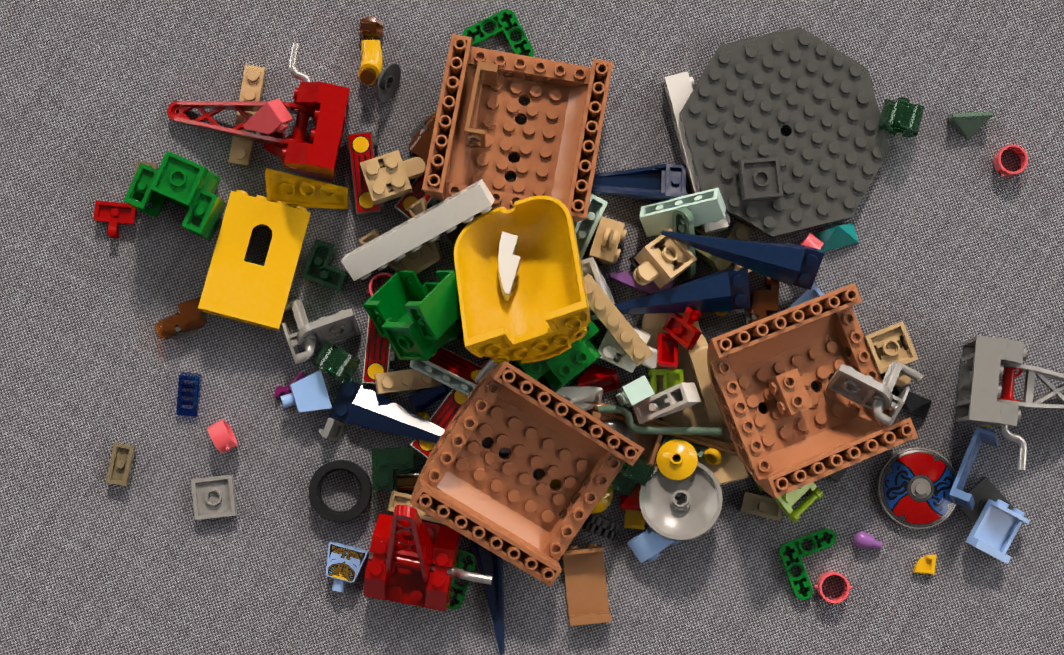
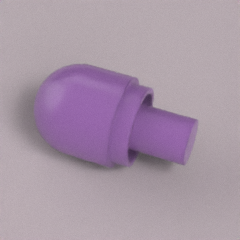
(866, 541)

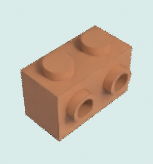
(789, 393)

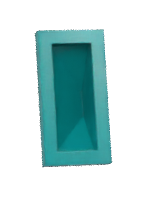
(837, 237)

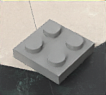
(213, 497)

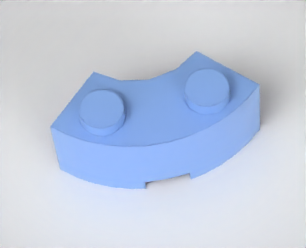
(648, 544)

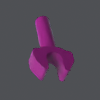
(286, 389)

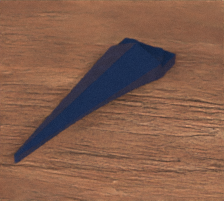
(647, 183)
(782, 262)
(713, 293)
(365, 408)
(492, 565)

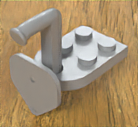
(313, 334)
(871, 393)

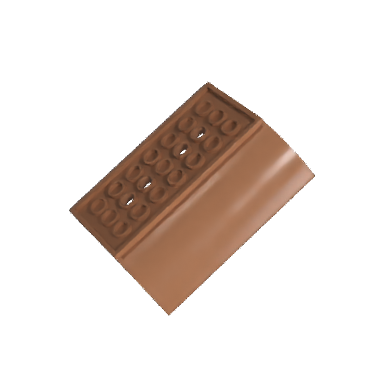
(554, 145)
(818, 440)
(496, 496)

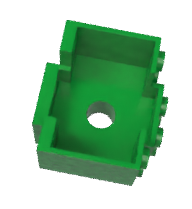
(183, 185)
(416, 316)
(565, 366)

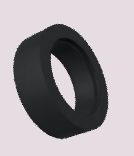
(315, 491)

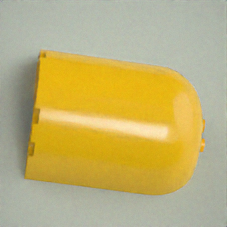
(549, 292)

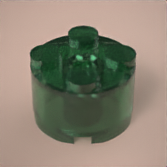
(901, 117)
(336, 362)

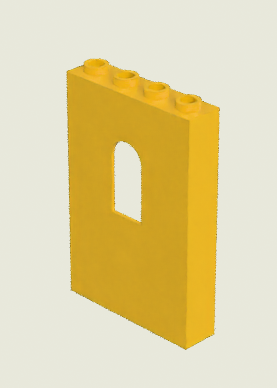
(246, 289)

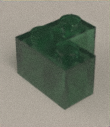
(319, 268)
(384, 465)
(629, 476)

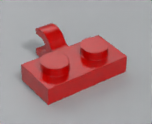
(114, 214)
(682, 329)

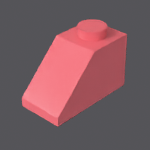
(270, 118)

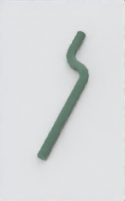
(657, 430)

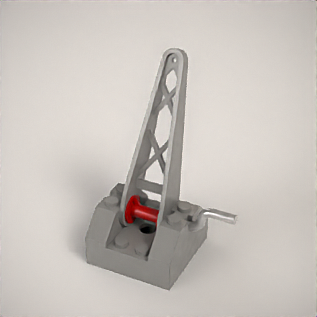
(988, 404)

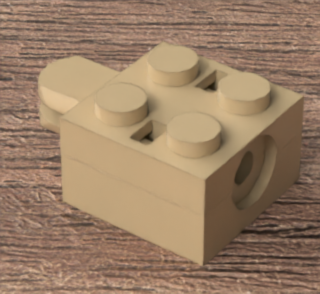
(391, 174)
(606, 241)
(662, 261)
(892, 345)

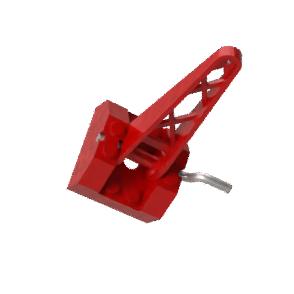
(318, 100)
(414, 561)

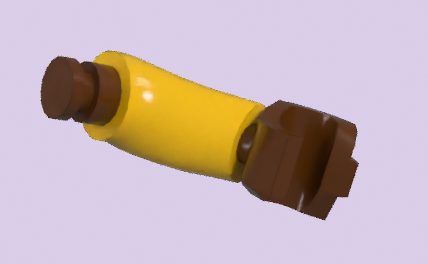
(371, 50)

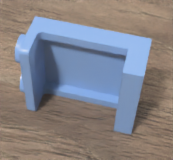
(996, 529)

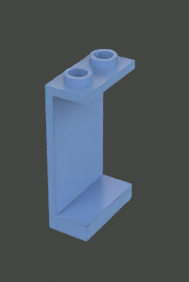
(956, 494)

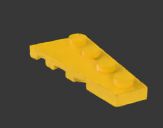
(304, 191)

